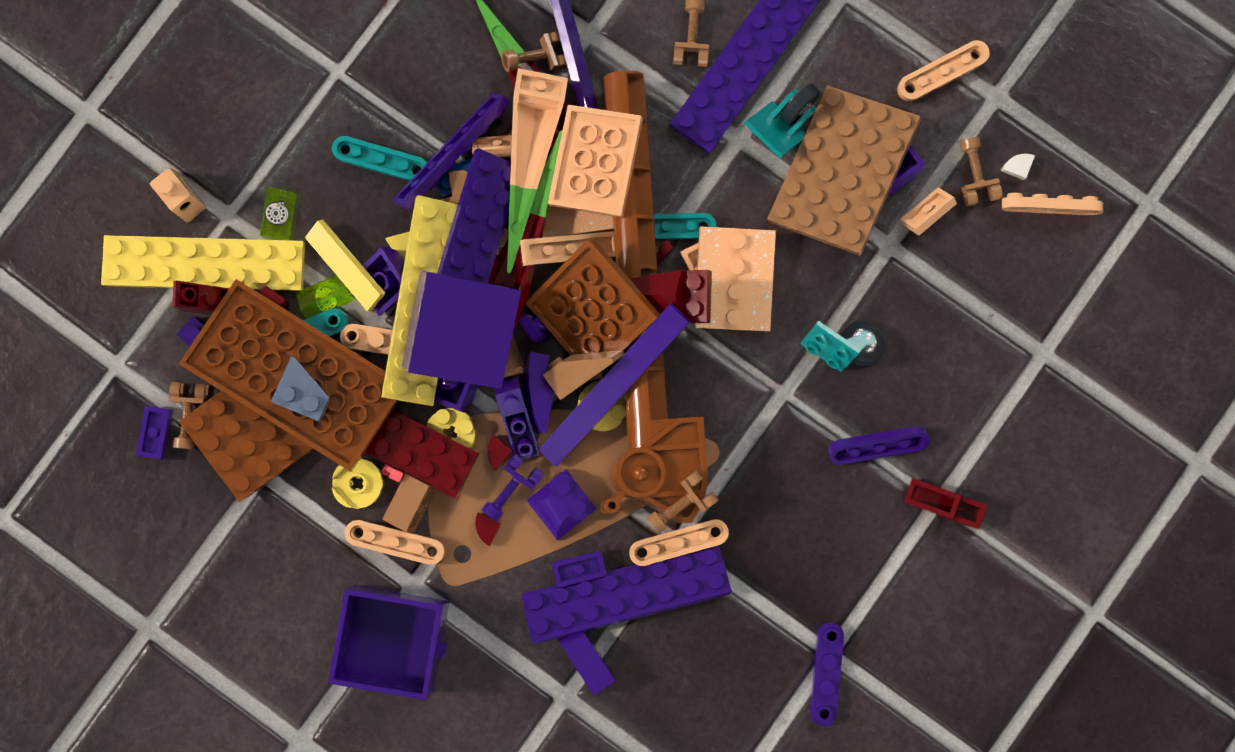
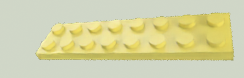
(424, 251)
(206, 261)

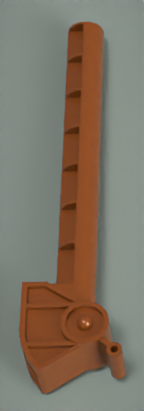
(659, 448)

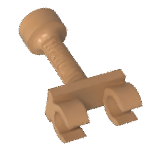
(694, 8)
(511, 60)
(994, 190)
(176, 391)
(659, 520)

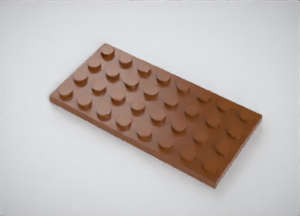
(246, 354)

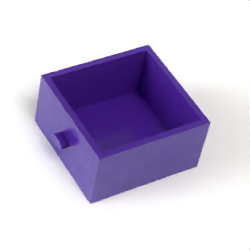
(460, 330)
(389, 642)

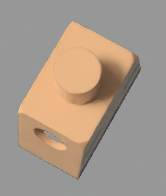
(175, 192)

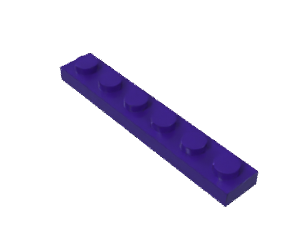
(457, 145)

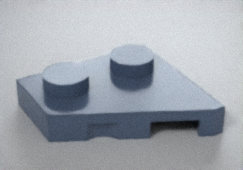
(301, 392)

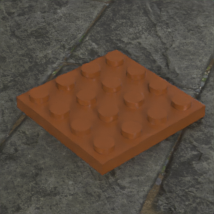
(592, 304)
(241, 444)

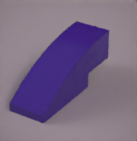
(537, 390)
(587, 661)

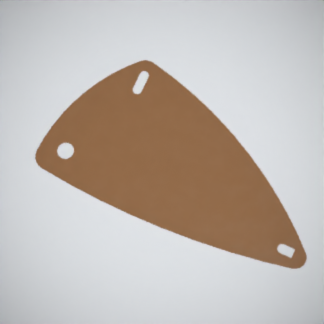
(521, 531)

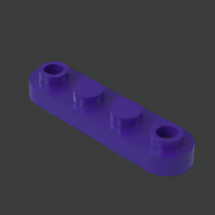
(878, 445)
(826, 674)

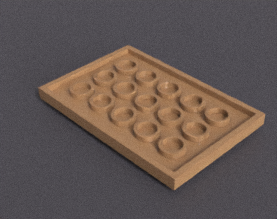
(844, 170)

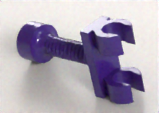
(494, 509)

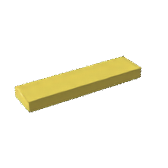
(345, 265)

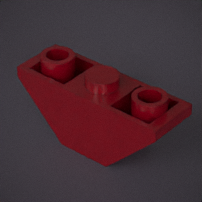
(196, 297)

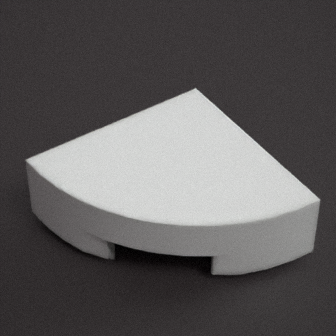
(1018, 165)

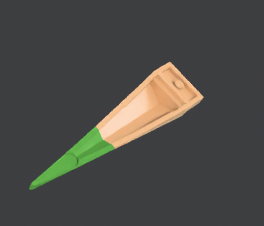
(535, 116)

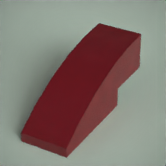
(946, 504)

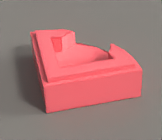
(393, 473)

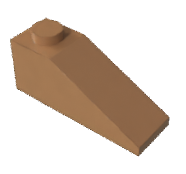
(577, 369)

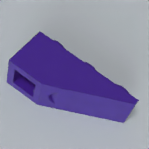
(517, 418)

